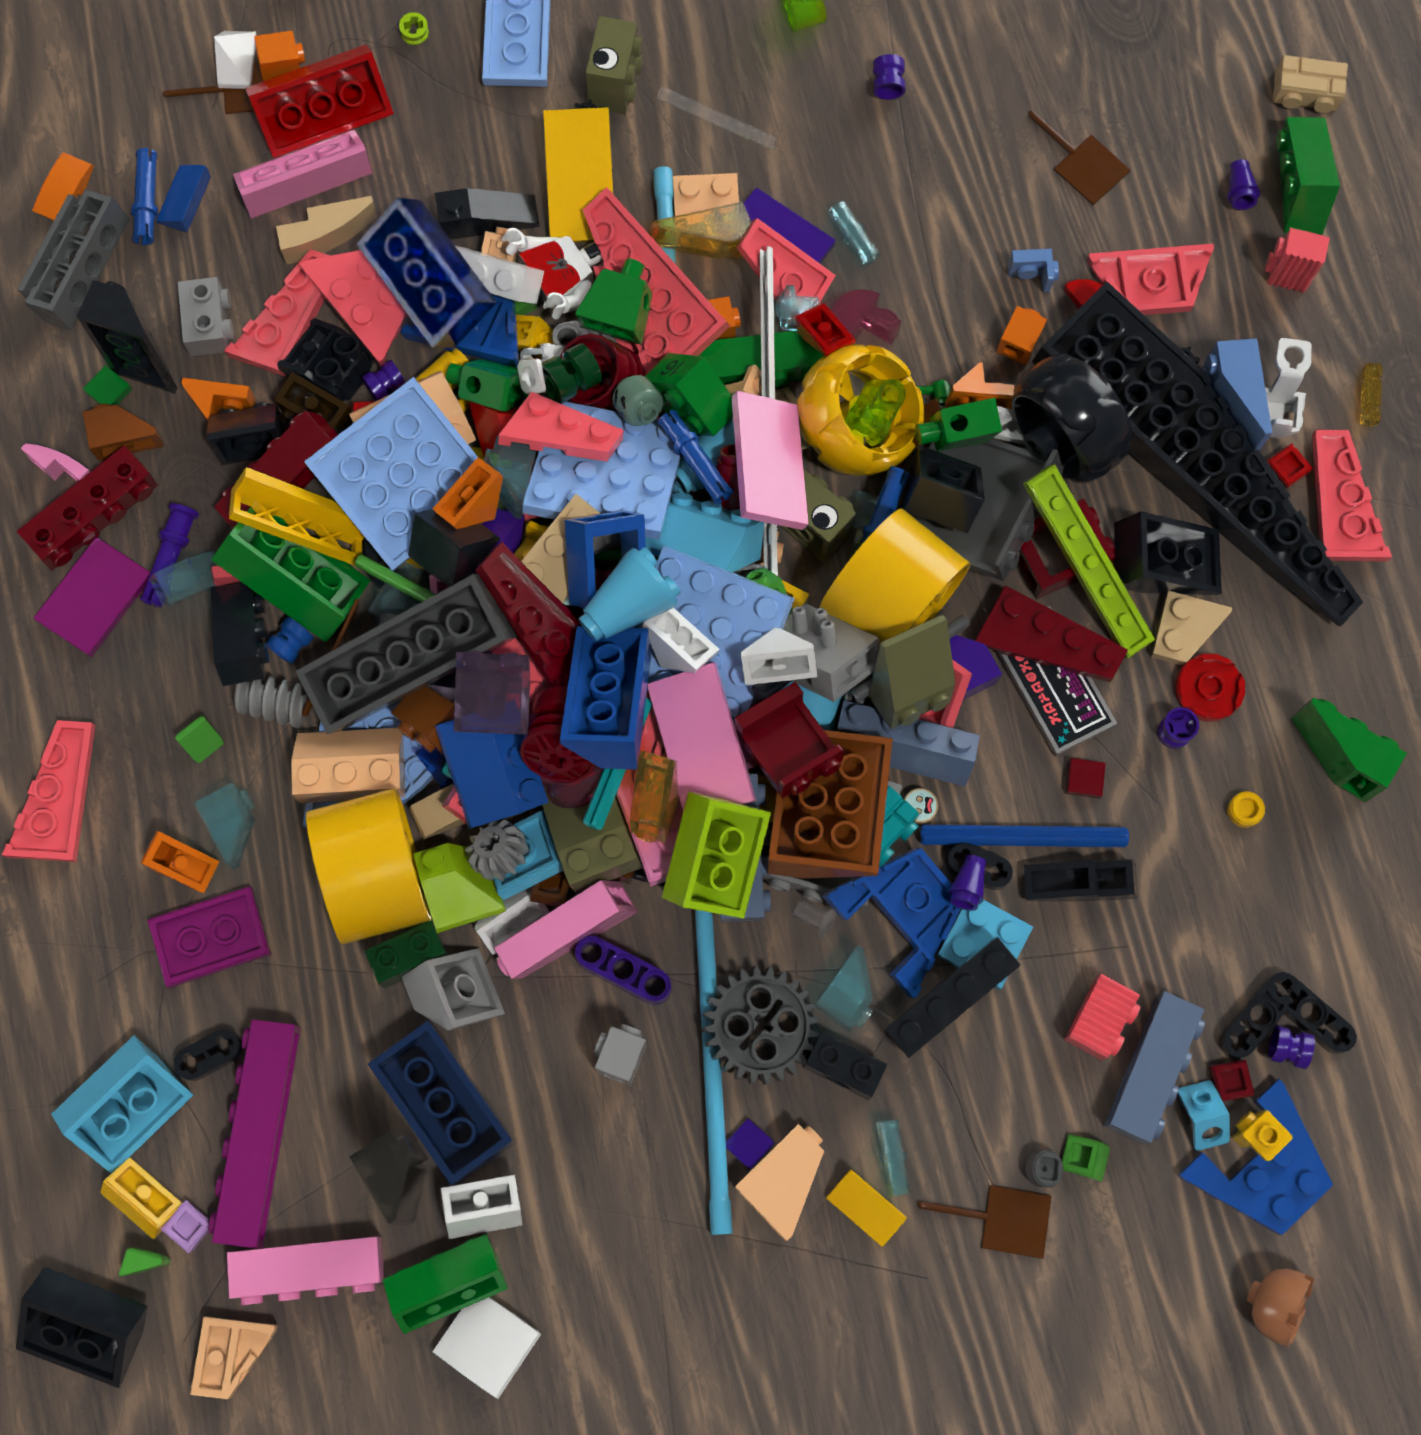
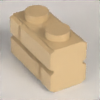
(1310, 83)

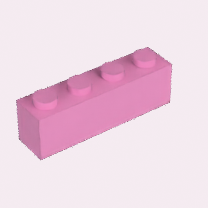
(305, 1268)

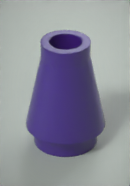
(1242, 188)
(968, 886)

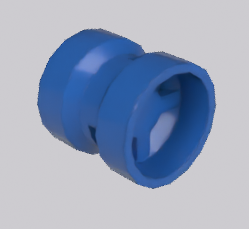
(289, 640)

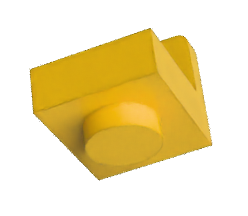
(1262, 1133)

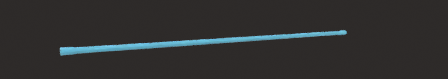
(719, 1201)

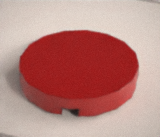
(1210, 687)

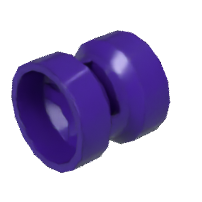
(889, 80)
(384, 381)
(1182, 722)
(1295, 1048)

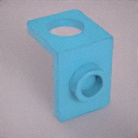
(1205, 1112)

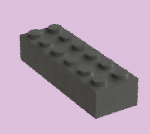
(404, 654)

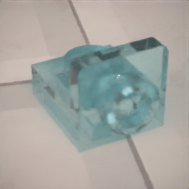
(790, 305)

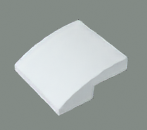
(487, 1344)

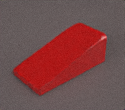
(823, 330)

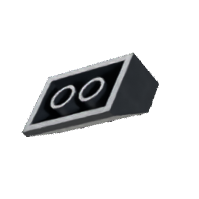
(80, 1326)

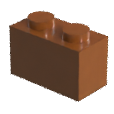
(420, 714)

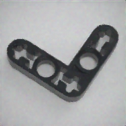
(1278, 1007)

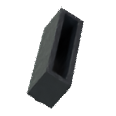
(952, 996)

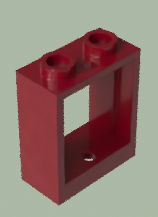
(1034, 568)

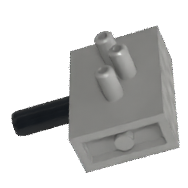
(841, 654)

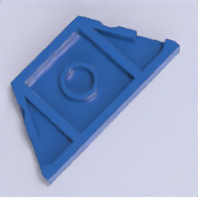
(490, 339)

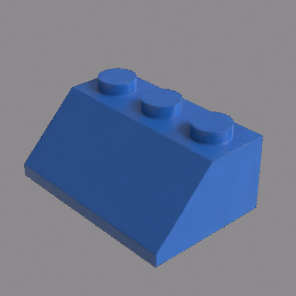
(489, 774)

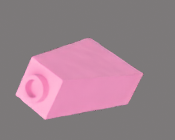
(561, 929)

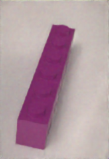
(255, 1135)

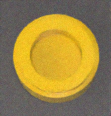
(1246, 809)

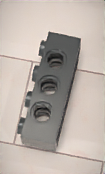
(91, 254)

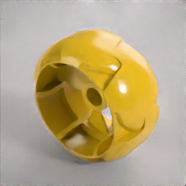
(824, 416)

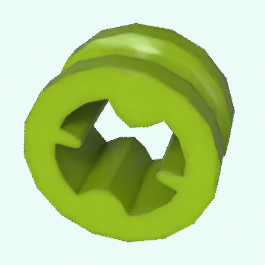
(405, 25)

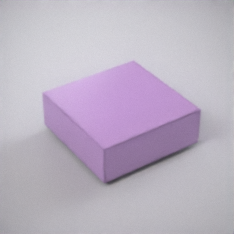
(187, 1226)

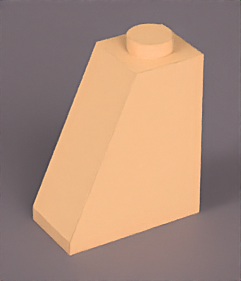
(783, 1180)

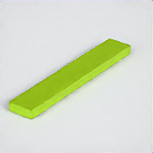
(1088, 560)

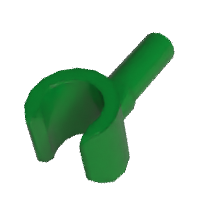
(939, 389)

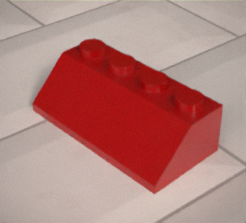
(320, 100)

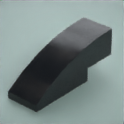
(1081, 881)

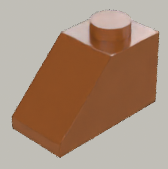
(112, 427)

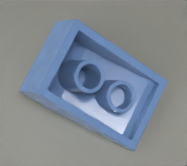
(1239, 378)

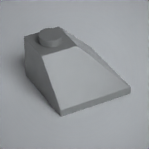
(454, 990)

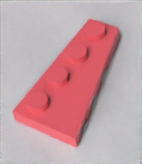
(281, 322)
(56, 799)

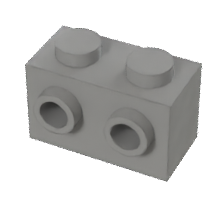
(205, 316)
(620, 1054)

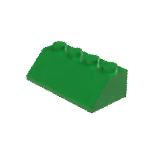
(293, 578)

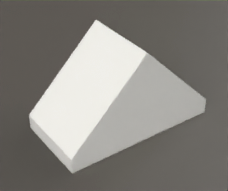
(778, 658)

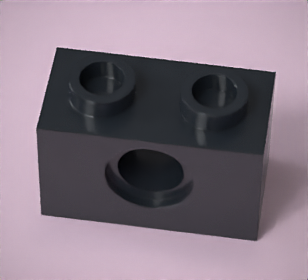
(845, 1066)

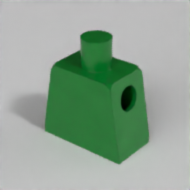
(618, 303)
(488, 384)
(961, 426)

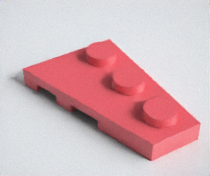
(790, 263)
(556, 426)

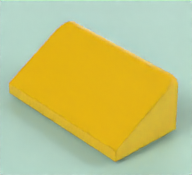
(140, 1197)
(866, 1208)

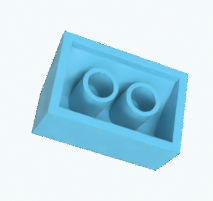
(709, 533)
(121, 1105)

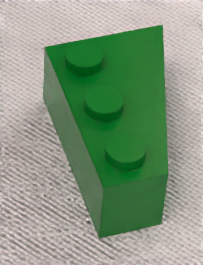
(1307, 173)

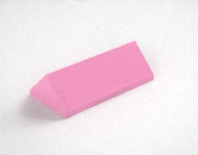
(303, 173)

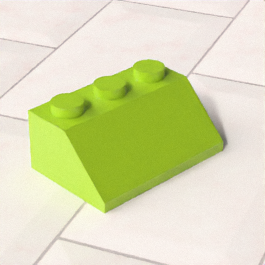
(716, 855)

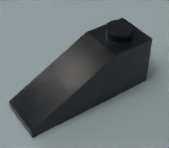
(474, 211)

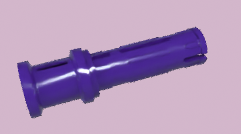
(173, 540)

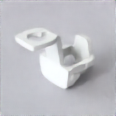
(531, 370)
(1283, 395)

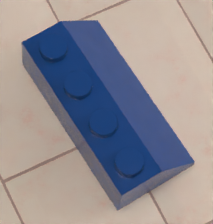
(607, 698)

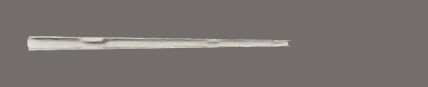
(768, 379)

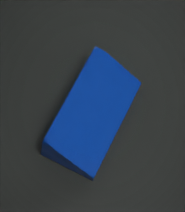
(184, 197)

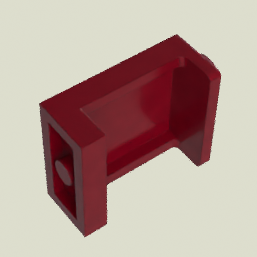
(788, 741)

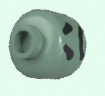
(637, 400)

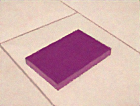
(93, 597)
(209, 937)

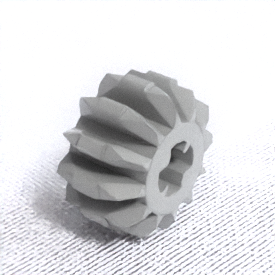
(497, 850)

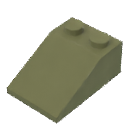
(914, 673)
(590, 853)

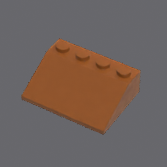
(838, 819)

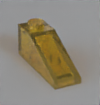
(704, 232)
(654, 797)

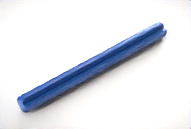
(1024, 835)

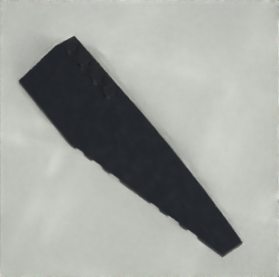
(1199, 448)

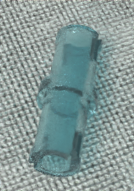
(853, 233)
(893, 1158)

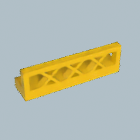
(299, 510)

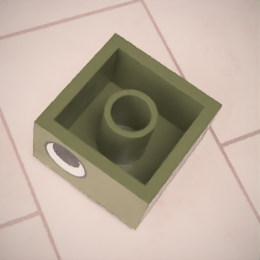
(614, 64)
(829, 520)

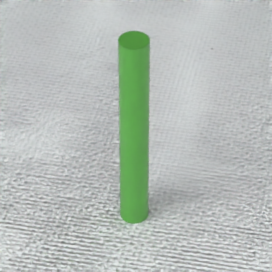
(393, 578)

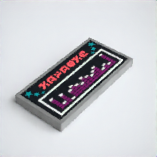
(1061, 702)

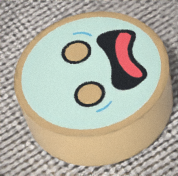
(925, 803)

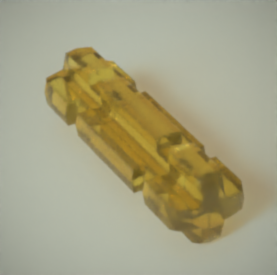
(1371, 394)

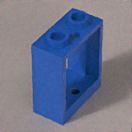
(580, 549)

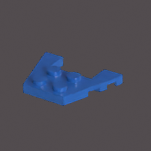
(915, 901)
(1273, 1190)

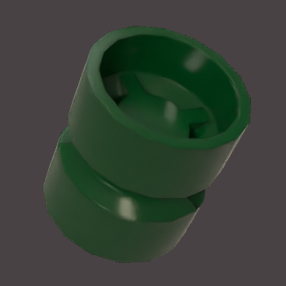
(574, 371)

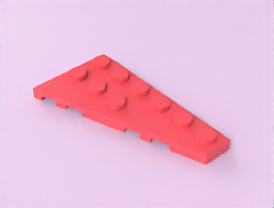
(679, 313)

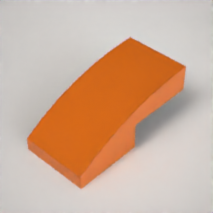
(66, 177)

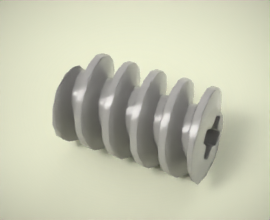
(271, 701)

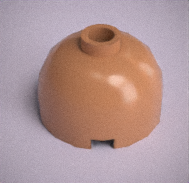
(1280, 1303)

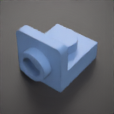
(1034, 262)

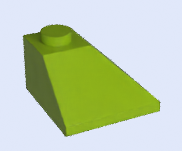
(454, 889)

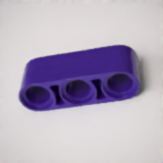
(610, 958)

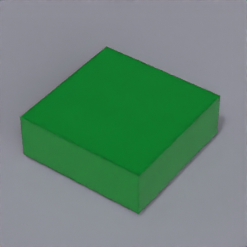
(107, 387)

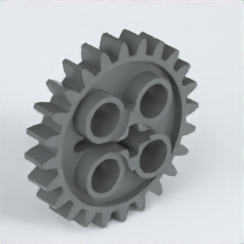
(736, 1004)

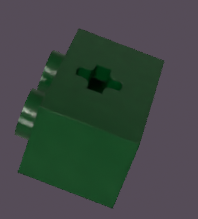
(404, 952)

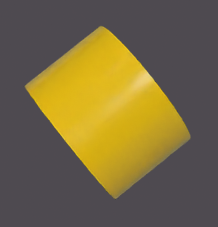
(896, 579)
(367, 866)

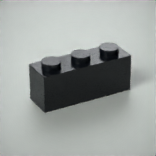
(238, 633)

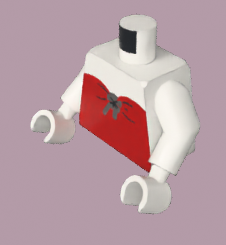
(565, 268)

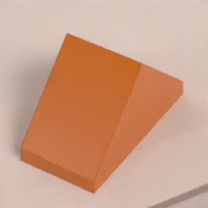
(472, 497)

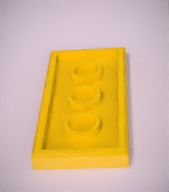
(576, 167)

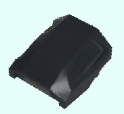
(329, 360)

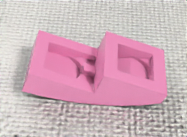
(54, 462)

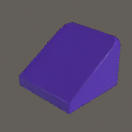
(749, 1144)

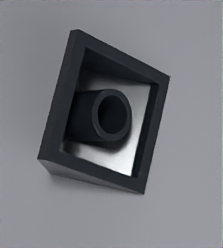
(448, 551)

